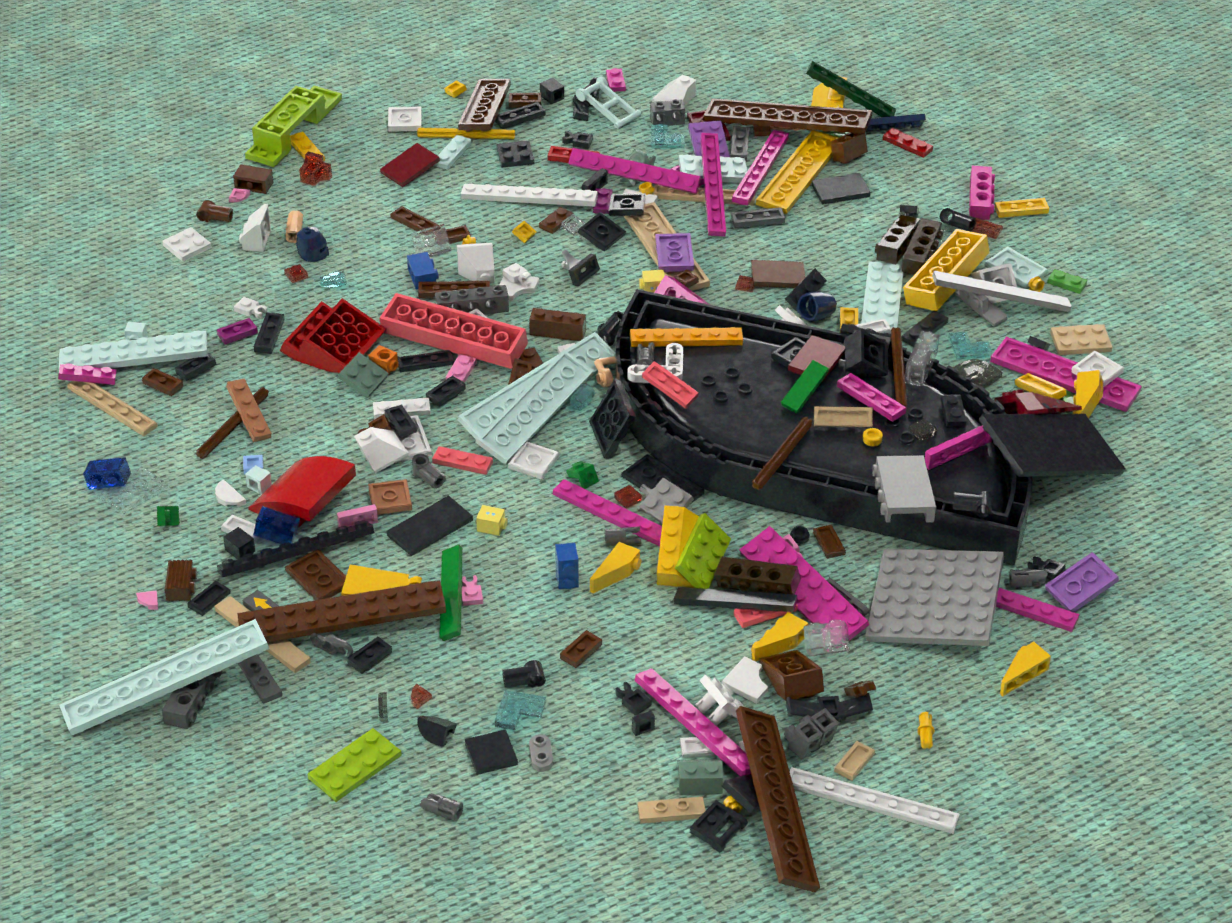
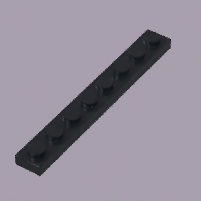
(289, 550)

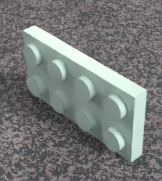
(732, 169)

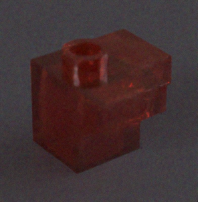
(314, 169)

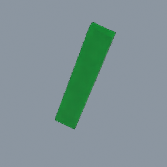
(452, 591)

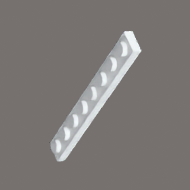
(529, 195)

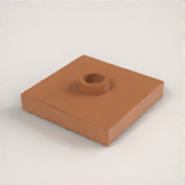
(390, 496)

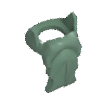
(640, 157)

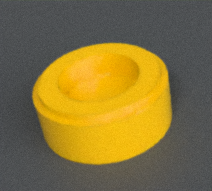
(872, 437)

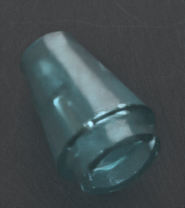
(333, 279)

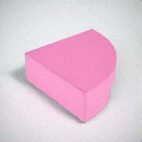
(239, 194)
(148, 599)

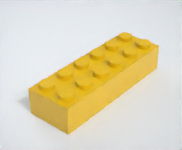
(956, 256)

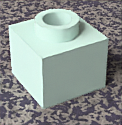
(135, 330)
(258, 479)

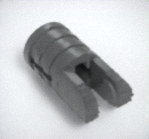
(645, 356)
(617, 535)
(1027, 578)
(442, 806)

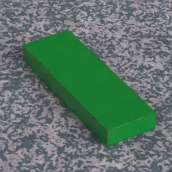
(805, 386)

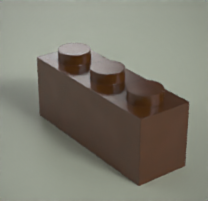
(557, 324)

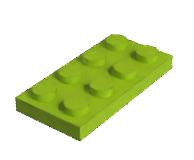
(702, 552)
(354, 764)

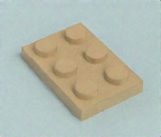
(1081, 339)

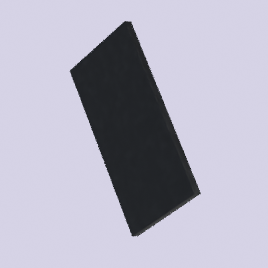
(1051, 444)

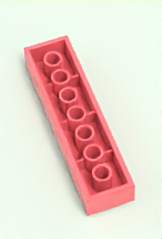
(454, 330)

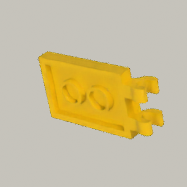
(365, 579)

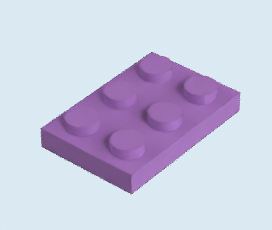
(696, 129)
(674, 252)
(1082, 582)

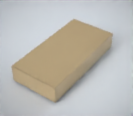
(854, 760)

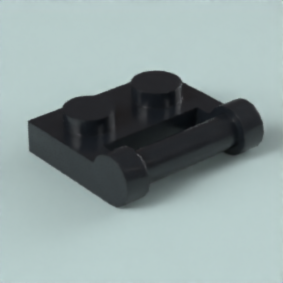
(713, 821)

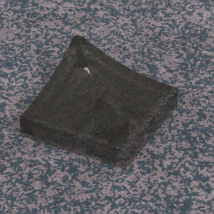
(979, 371)

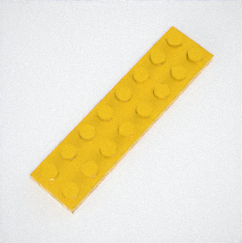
(797, 172)

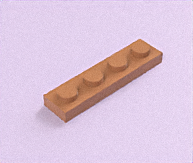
(248, 410)

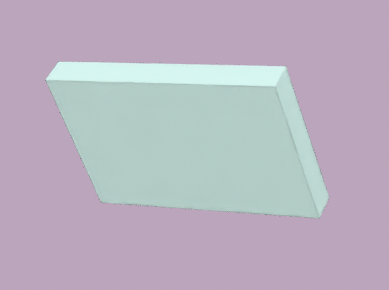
(1023, 267)

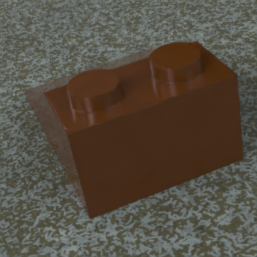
(793, 674)

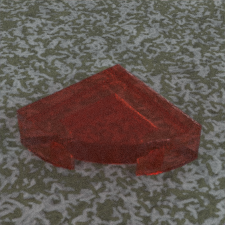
(419, 696)

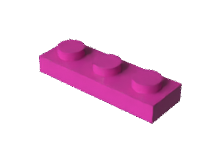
(87, 374)

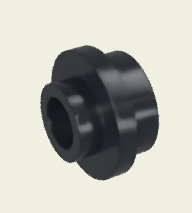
(800, 534)

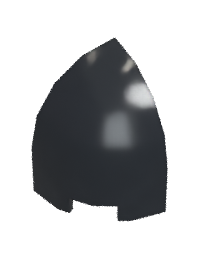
(435, 729)

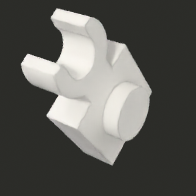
(248, 306)

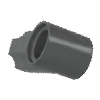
(424, 469)

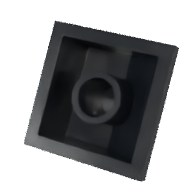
(866, 354)

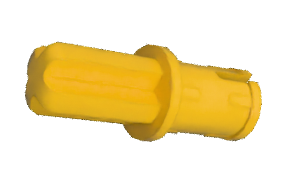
(926, 730)

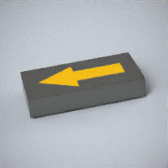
(258, 601)

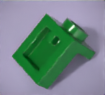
(168, 515)

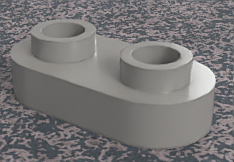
(540, 748)

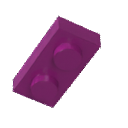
(603, 201)
(237, 331)

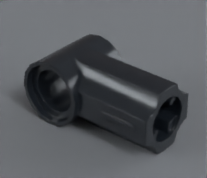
(958, 219)
(609, 330)
(980, 503)
(530, 674)

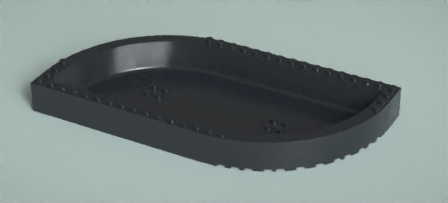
(828, 475)

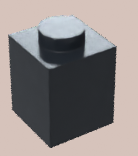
(552, 91)
(239, 543)

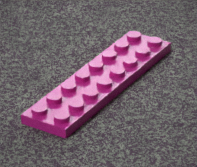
(1057, 370)
(815, 596)

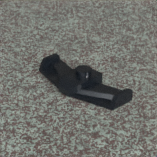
(581, 108)
(832, 704)

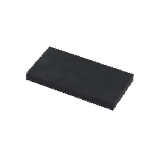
(651, 471)
(429, 525)

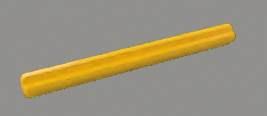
(475, 134)

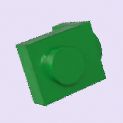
(584, 472)

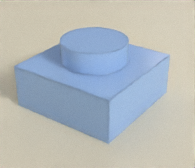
(252, 460)

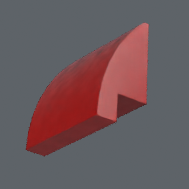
(332, 336)
(306, 487)

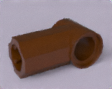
(209, 210)

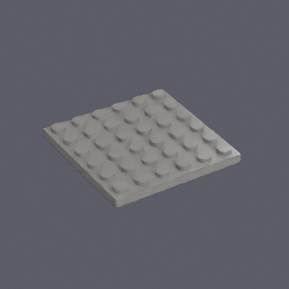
(935, 597)

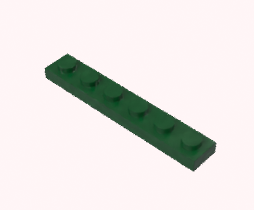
(850, 90)

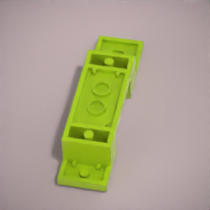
(273, 131)

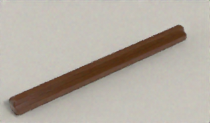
(898, 366)
(209, 445)
(781, 454)

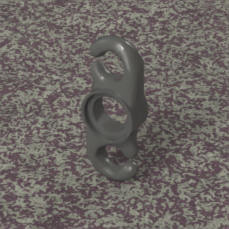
(331, 644)

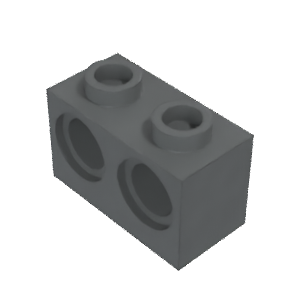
(667, 112)

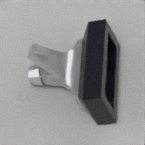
(580, 269)

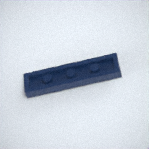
(898, 122)

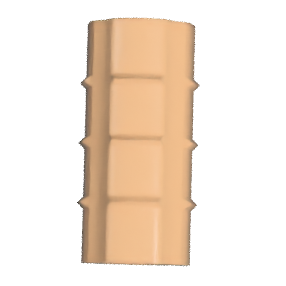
(294, 225)

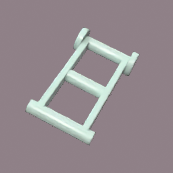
(601, 83)

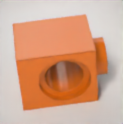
(384, 358)

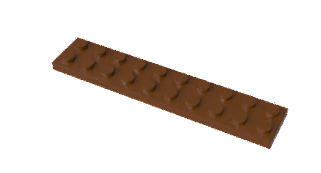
(788, 116)
(348, 611)
(777, 800)

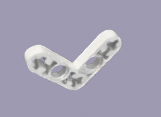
(635, 371)

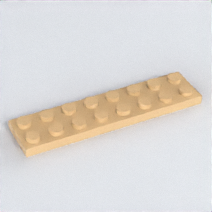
(654, 223)

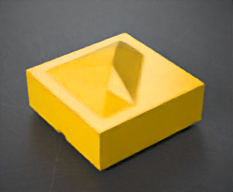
(455, 89)
(524, 231)

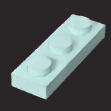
(453, 151)

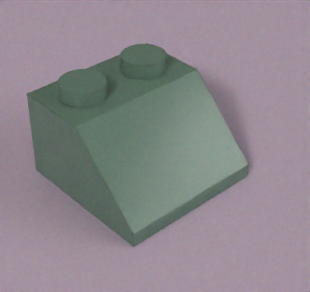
(700, 776)

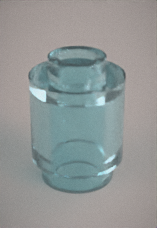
(582, 397)

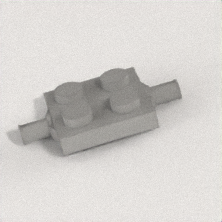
(663, 495)

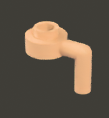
(604, 375)

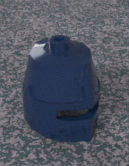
(310, 243)
(819, 305)

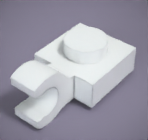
(517, 273)

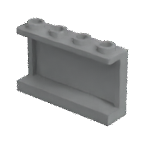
(903, 486)

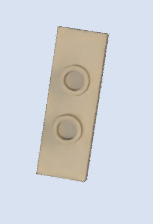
(843, 416)
(670, 810)

